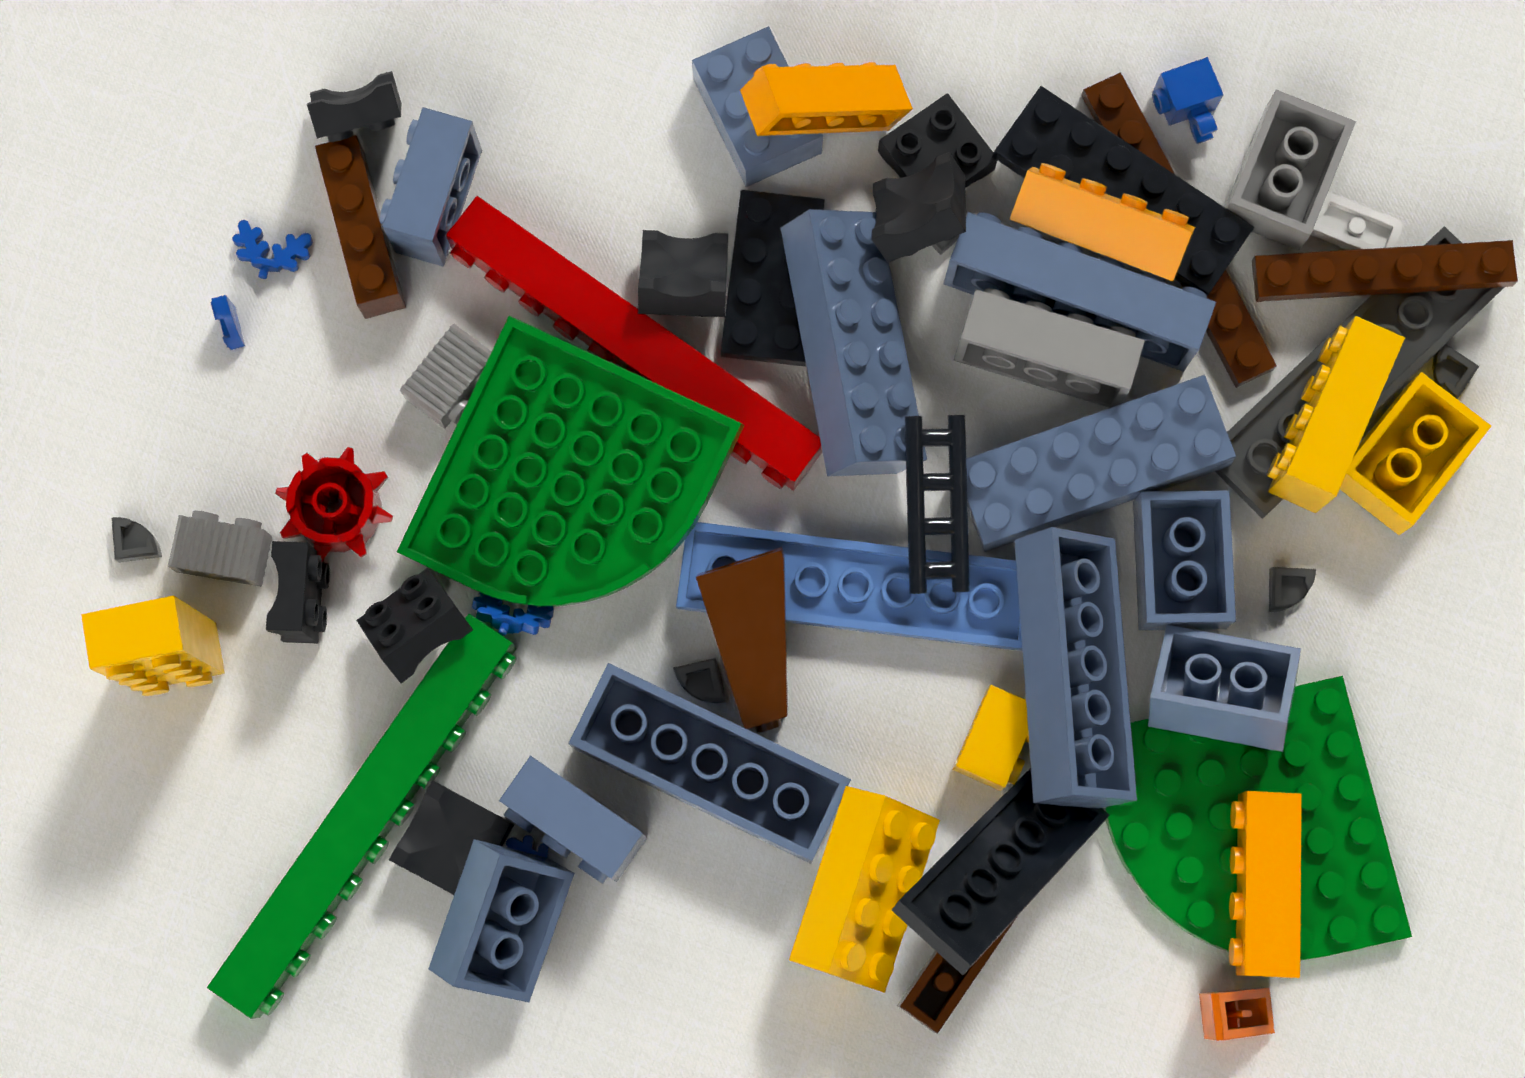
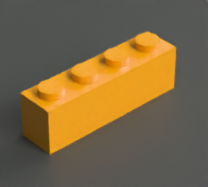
(825, 99)
(1102, 222)
(1267, 884)

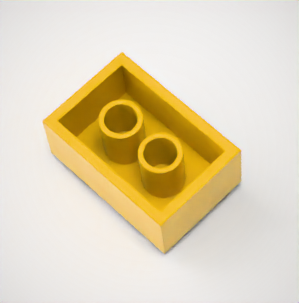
(1412, 453)

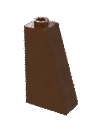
(749, 626)

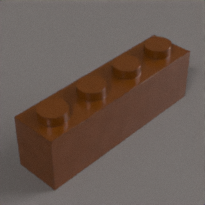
(359, 227)
(941, 988)

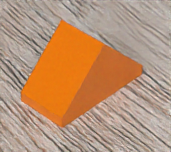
(1236, 1014)

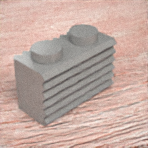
(447, 376)
(220, 549)

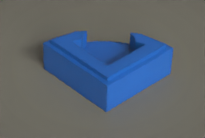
(226, 312)

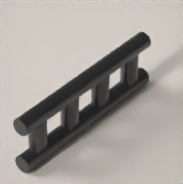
(956, 524)

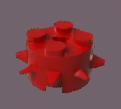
(323, 483)

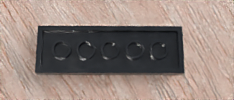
(1068, 139)
(994, 872)

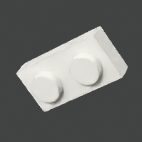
(1355, 225)

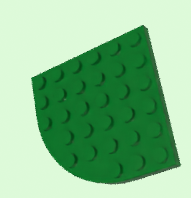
(566, 476)
(1182, 834)

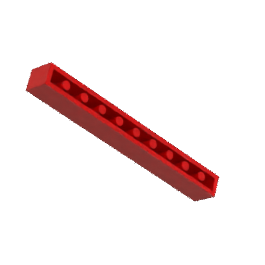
(628, 339)

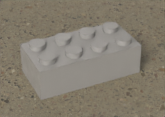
(1049, 348)

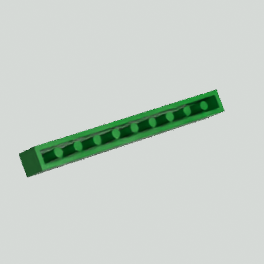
(361, 820)

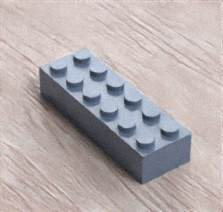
(1075, 283)
(850, 341)
(1096, 462)
(1074, 669)
(709, 763)

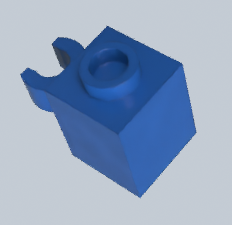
(1189, 95)

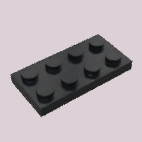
(760, 299)

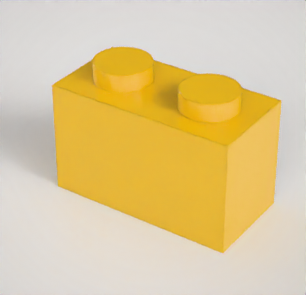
(995, 740)

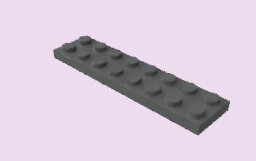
(1421, 317)

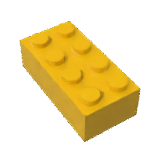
(1335, 414)
(153, 645)
(866, 868)

